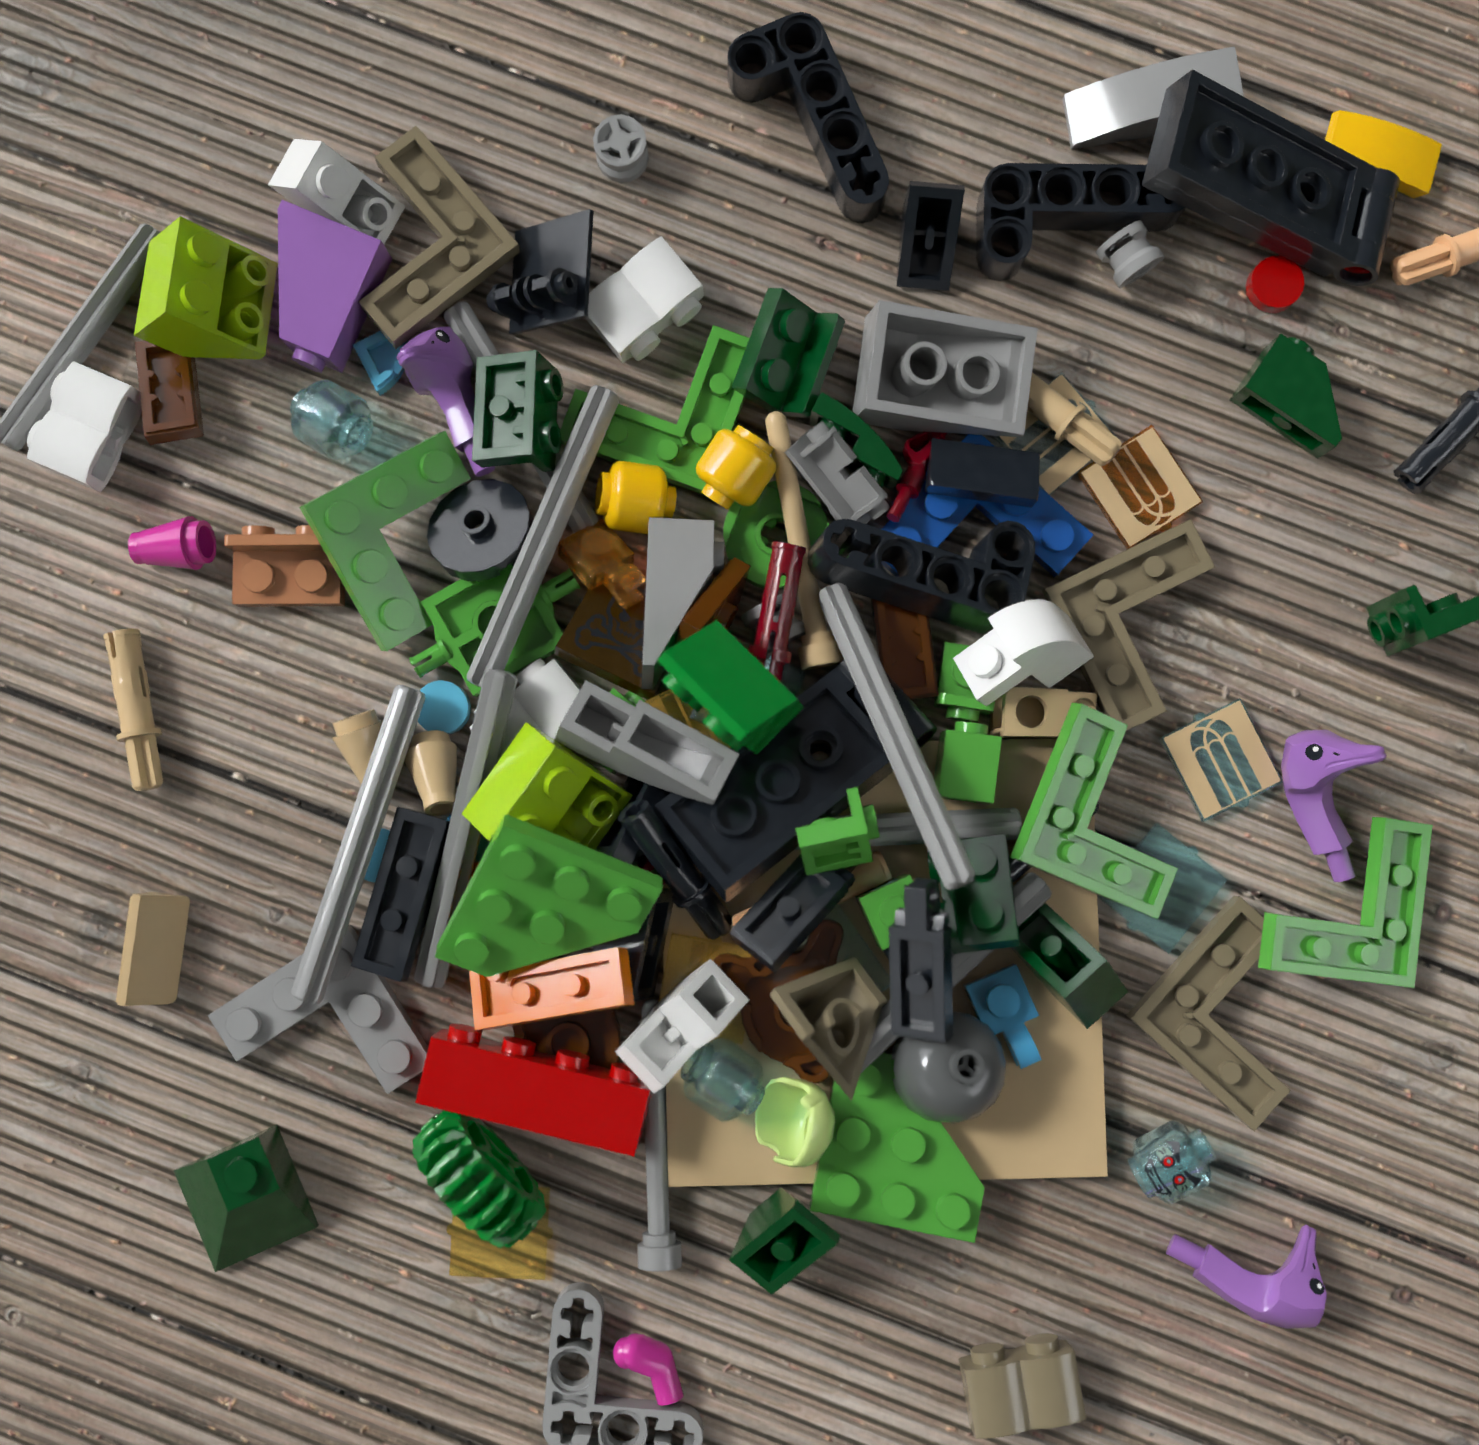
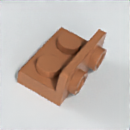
(282, 569)

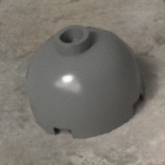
(950, 1078)

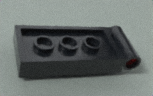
(1271, 180)
(785, 786)

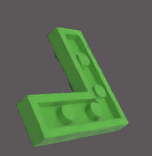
(679, 446)
(349, 531)
(1056, 826)
(1389, 930)

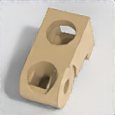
(1034, 711)

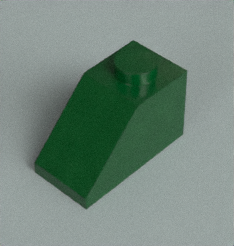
(1292, 395)
(1068, 966)
(781, 1241)

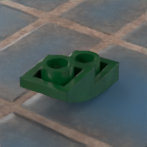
(867, 445)

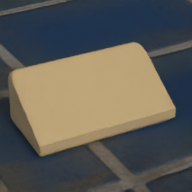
(153, 949)

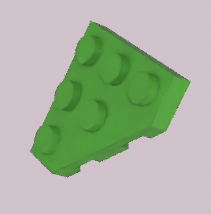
(542, 900)
(894, 1164)

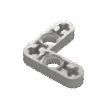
(581, 1395)

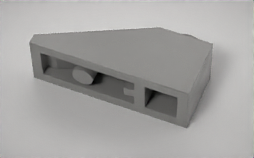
(678, 573)

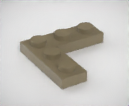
(465, 255)
(1113, 586)
(1179, 1008)

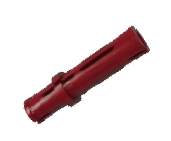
(787, 561)

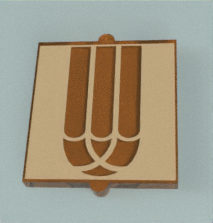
(1140, 488)

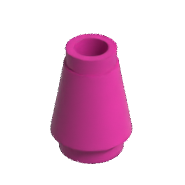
(175, 544)

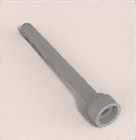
(659, 1247)

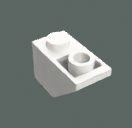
(334, 188)

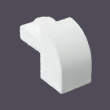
(1025, 641)
(681, 1024)

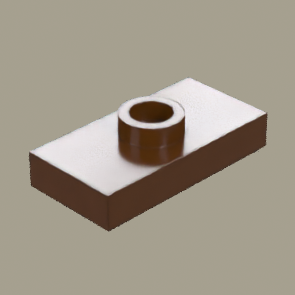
(168, 394)
(718, 600)
(905, 649)

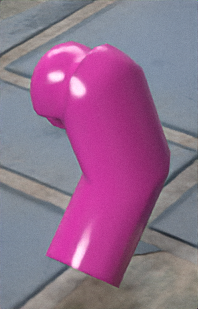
(653, 1360)

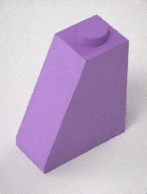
(321, 279)

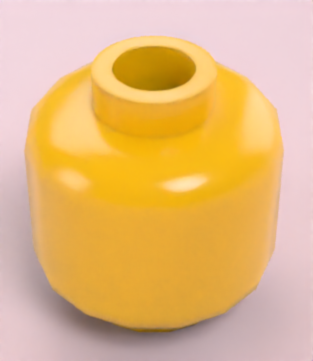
(736, 467)
(632, 495)

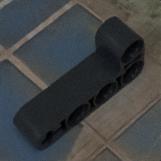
(821, 120)
(1084, 212)
(854, 555)

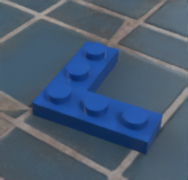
(934, 517)

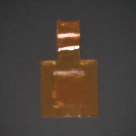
(603, 558)

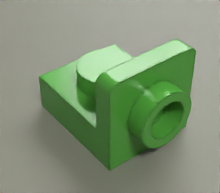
(954, 691)
(839, 842)

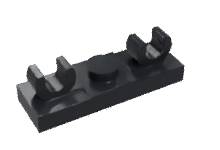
(401, 895)

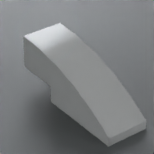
(1131, 102)
(645, 744)

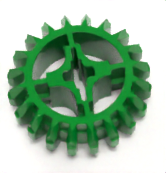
(479, 1178)

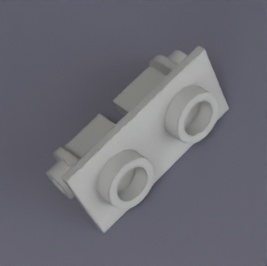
(821, 461)

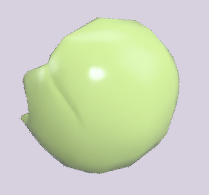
(795, 1121)

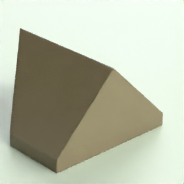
(834, 1017)

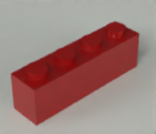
(534, 1089)

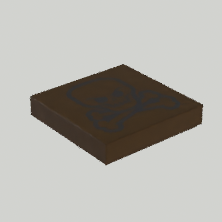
(608, 640)

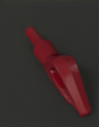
(915, 474)

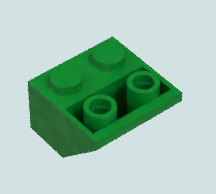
(732, 685)

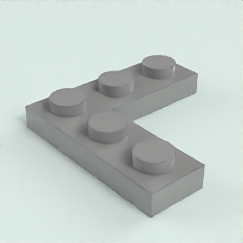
(357, 996)

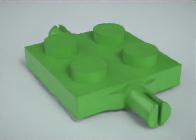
(463, 614)

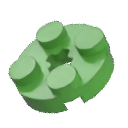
(744, 528)

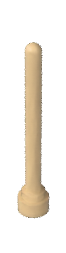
(818, 645)

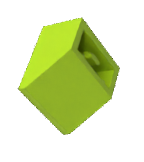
(205, 295)
(548, 789)

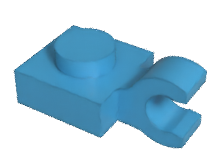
(1005, 1005)

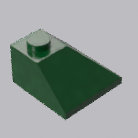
(246, 1198)

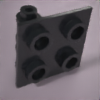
(548, 275)

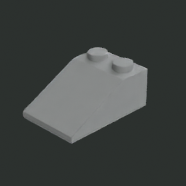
(943, 372)

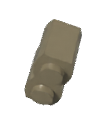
(1021, 1387)

